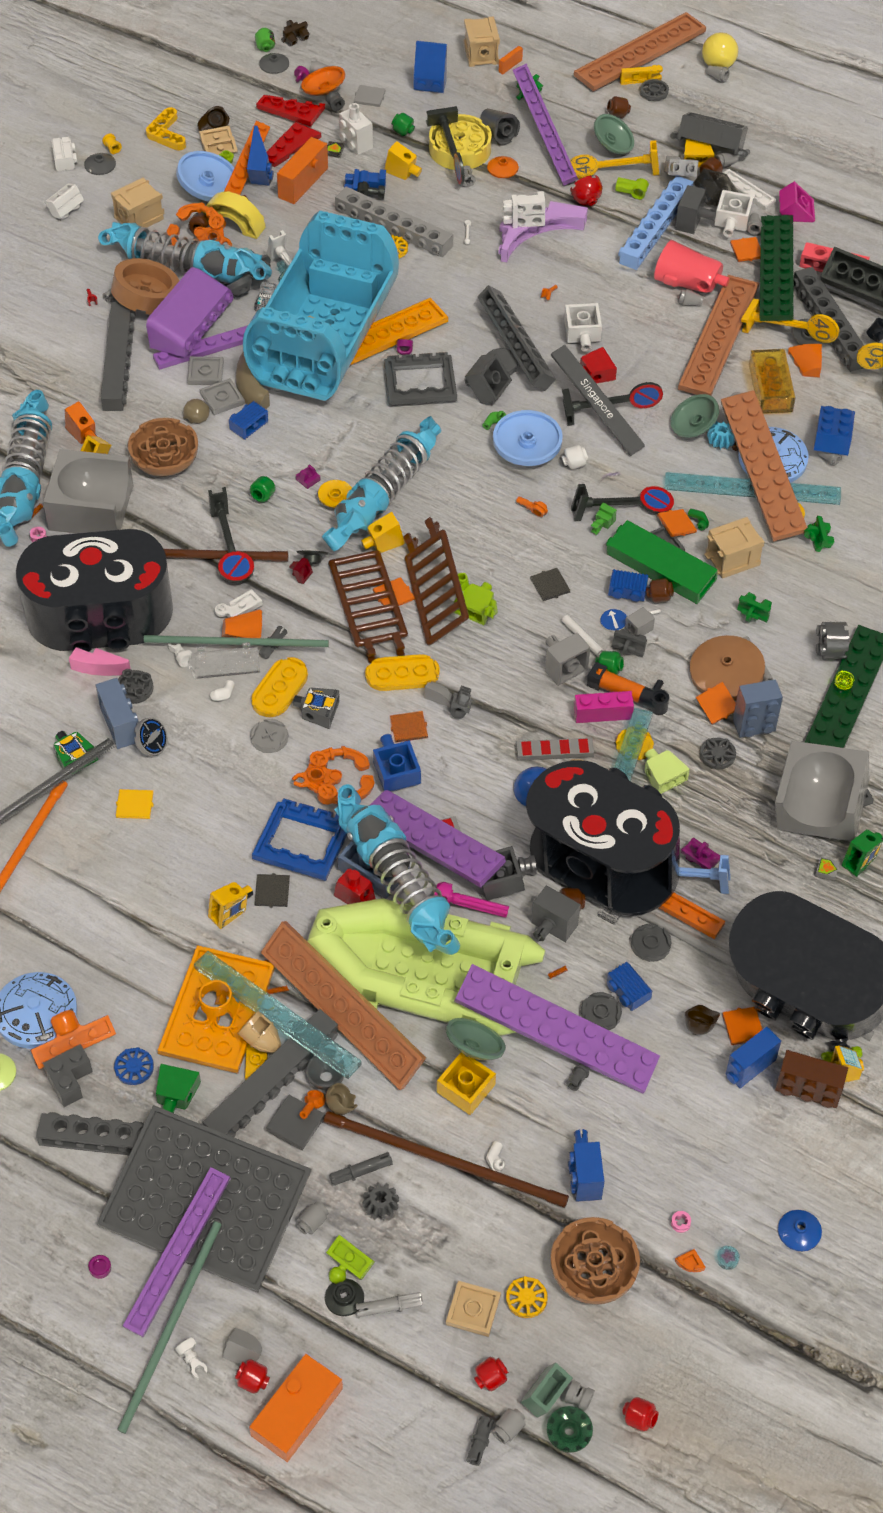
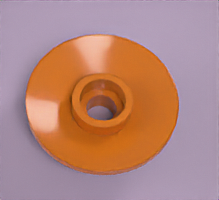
(502, 167)

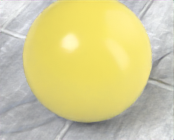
(720, 50)

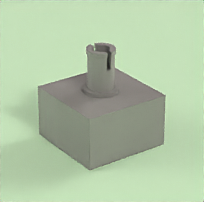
(566, 658)

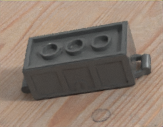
(713, 131)

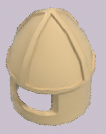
(261, 1033)

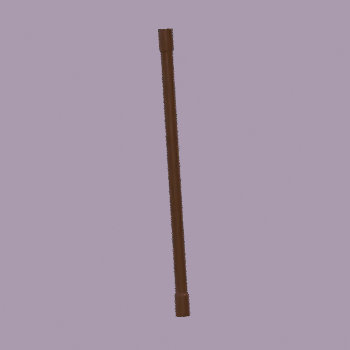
(275, 556)
(549, 1195)

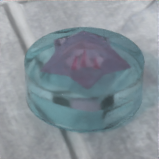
(728, 1257)

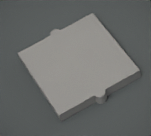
(369, 95)

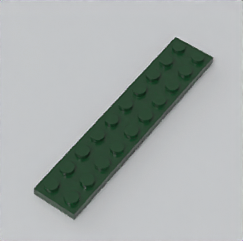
(776, 268)
(842, 707)

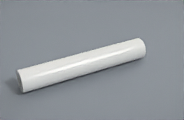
(575, 628)

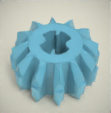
(720, 435)

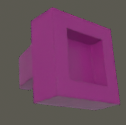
(308, 477)

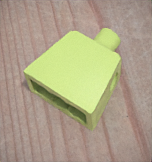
(665, 770)

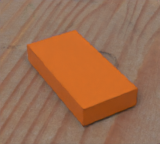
(510, 60)

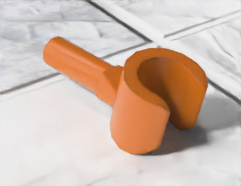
(547, 292)

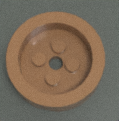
(142, 284)

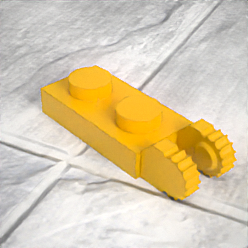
(640, 74)

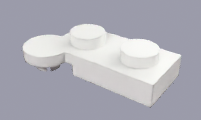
(243, 604)

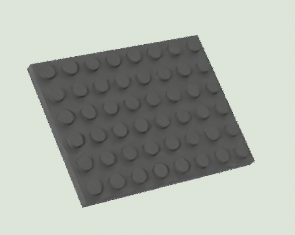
(166, 1174)

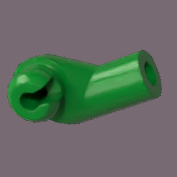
(703, 521)

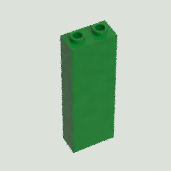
(661, 560)

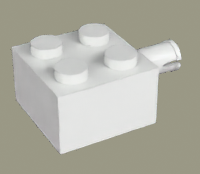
(356, 130)
(733, 211)
(583, 324)

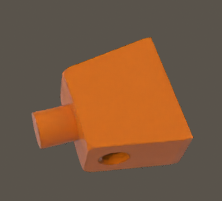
(79, 422)

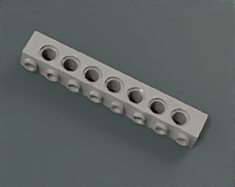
(395, 221)

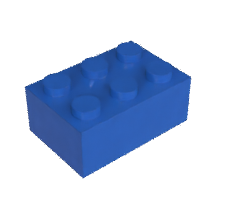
(834, 430)

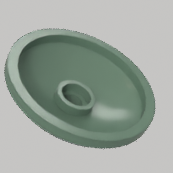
(613, 134)
(695, 415)
(475, 1039)

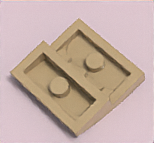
(218, 140)

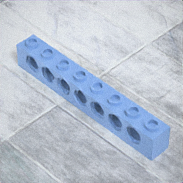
(654, 224)

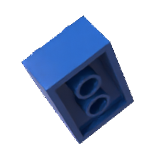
(430, 66)
(258, 166)

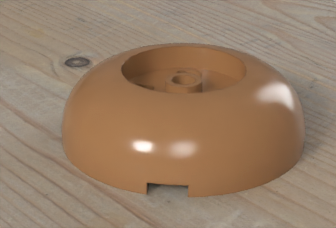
(163, 446)
(589, 1237)

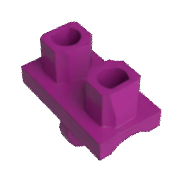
(700, 854)

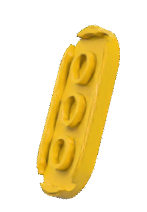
(402, 672)
(279, 687)

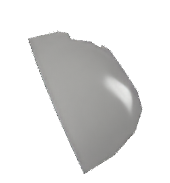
(438, 694)
(242, 1347)

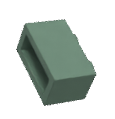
(546, 1390)

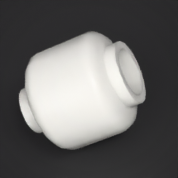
(575, 457)

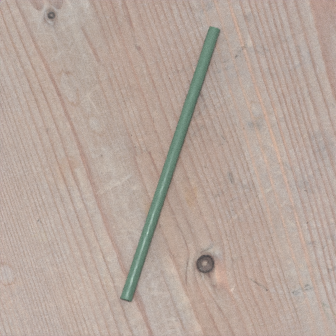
(235, 641)
(170, 1325)

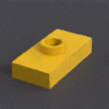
(254, 1060)

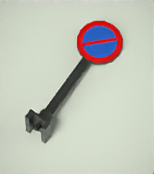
(443, 118)
(641, 396)
(651, 498)
(235, 565)

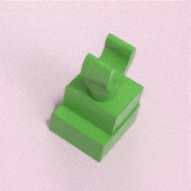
(604, 518)

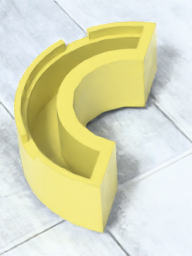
(240, 211)

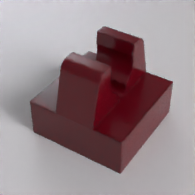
(301, 570)

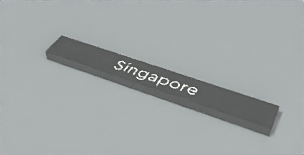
(597, 400)

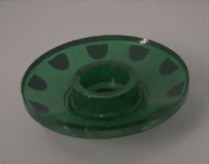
(569, 1418)

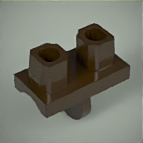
(294, 30)

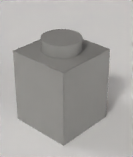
(640, 622)

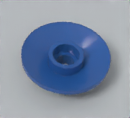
(794, 1237)

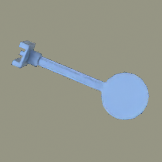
(721, 873)

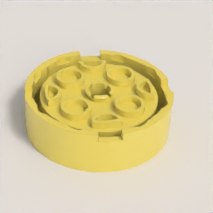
(473, 146)

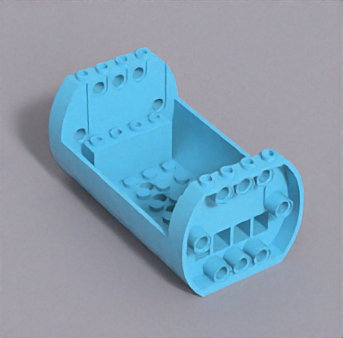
(338, 270)

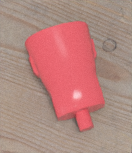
(689, 269)

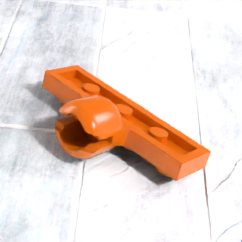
(70, 1034)

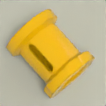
(110, 141)

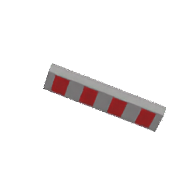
(555, 749)

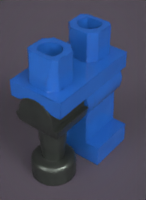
(367, 182)

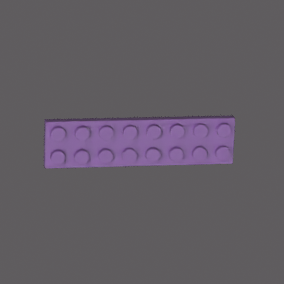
(441, 841)

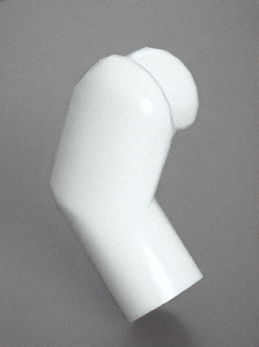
(223, 693)
(492, 1157)

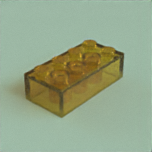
(772, 380)

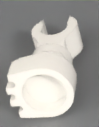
(181, 654)
(186, 1349)

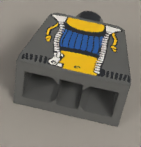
(318, 705)

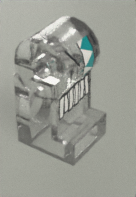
(264, 295)

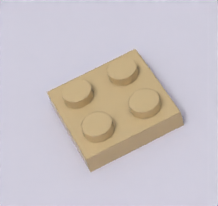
(473, 1308)

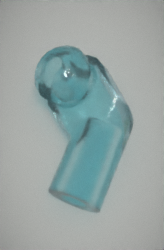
(282, 267)

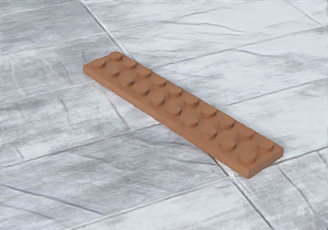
(640, 51)
(718, 337)
(763, 466)
(344, 1004)

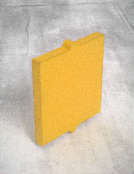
(134, 804)

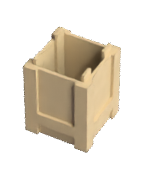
(481, 41)
(138, 204)
(734, 547)

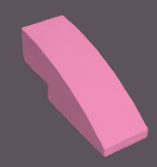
(98, 662)

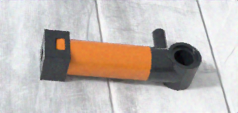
(655, 698)

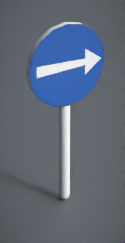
(615, 619)

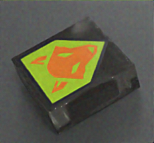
(335, 149)

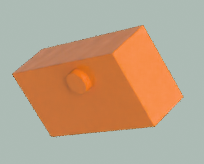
(302, 170)
(296, 1407)

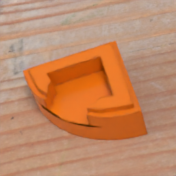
(690, 1262)

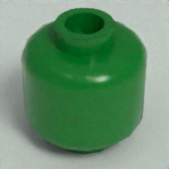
(403, 124)
(262, 489)
(612, 660)

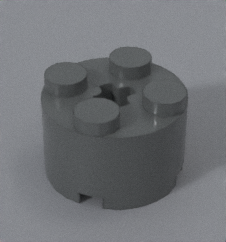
(832, 640)

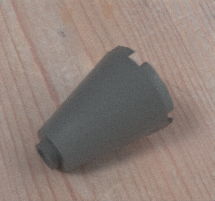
(502, 125)

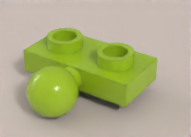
(349, 1258)

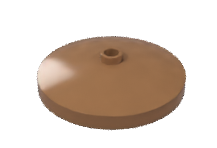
(728, 661)

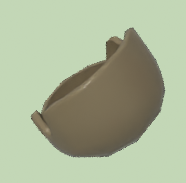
(196, 411)
(340, 1099)

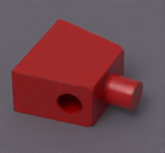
(599, 366)
(354, 888)

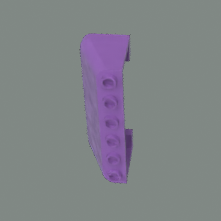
(187, 313)

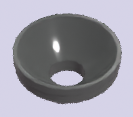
(241, 285)
(316, 1068)

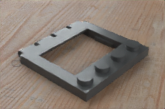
(415, 395)

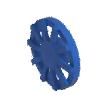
(133, 1066)

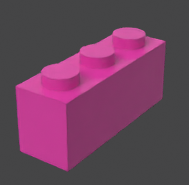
(603, 707)

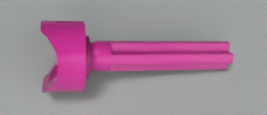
(471, 902)

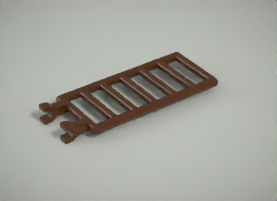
(415, 550)
(389, 593)

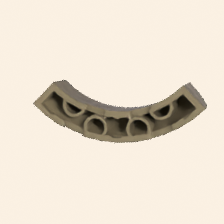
(249, 386)

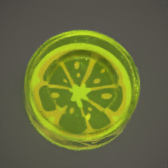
(844, 680)

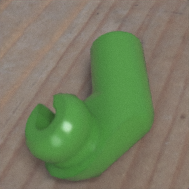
(493, 418)

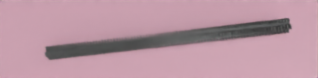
(49, 783)

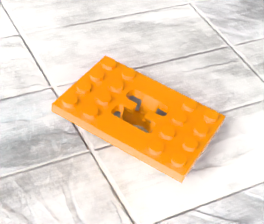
(205, 1040)

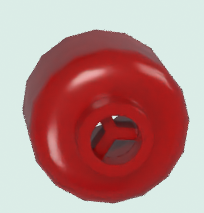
(491, 1374)
(252, 1376)
(640, 1414)

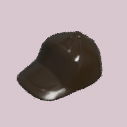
(213, 118)
(700, 1019)

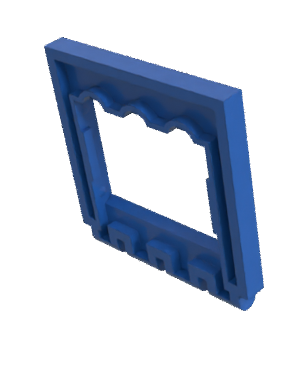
(300, 863)

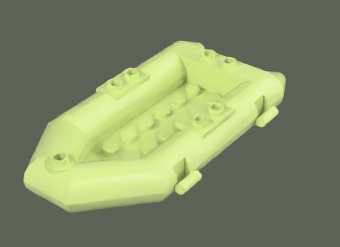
(392, 969)

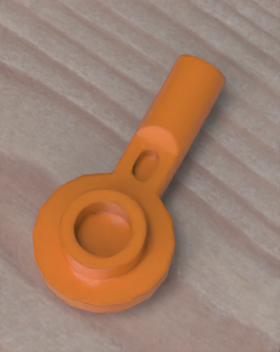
(538, 508)
(313, 1099)

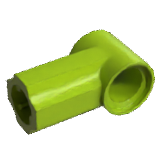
(635, 188)

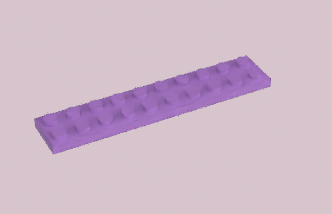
(557, 1028)

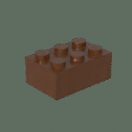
(811, 1079)

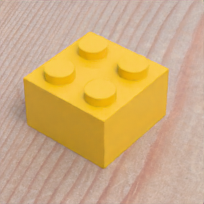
(466, 1083)

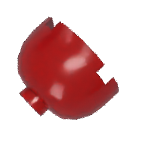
(587, 190)

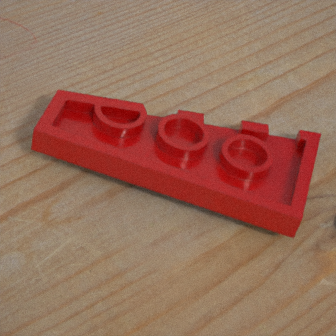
(303, 113)
(290, 143)

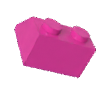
(796, 202)

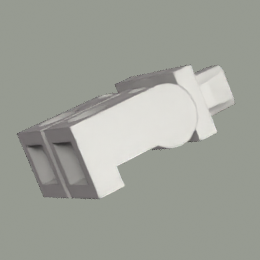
(525, 210)

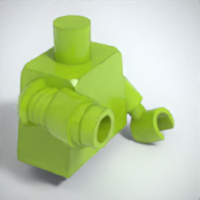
(478, 600)

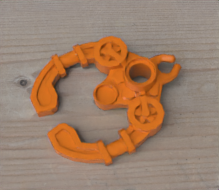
(216, 222)
(327, 777)

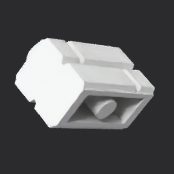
(63, 153)
(64, 201)

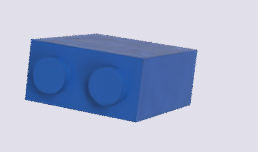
(753, 1057)

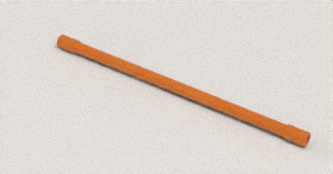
(54, 795)

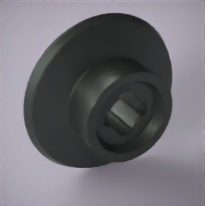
(313, 557)
(347, 1305)

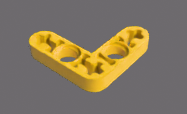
(156, 131)

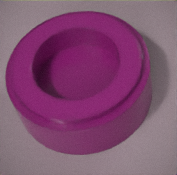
(99, 1266)

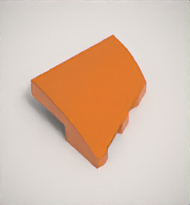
(808, 359)
(243, 625)

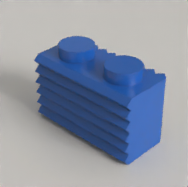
(248, 420)
(628, 585)
(628, 986)

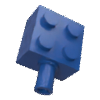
(396, 764)
(586, 1168)

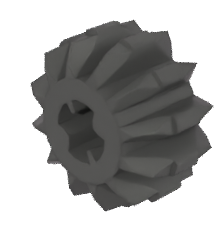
(378, 1208)

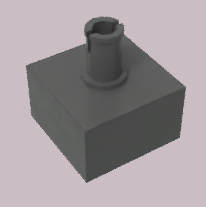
(692, 209)
(488, 378)
(554, 915)

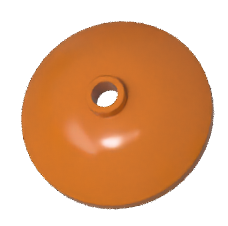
(323, 81)

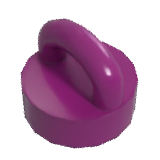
(300, 73)
(404, 343)

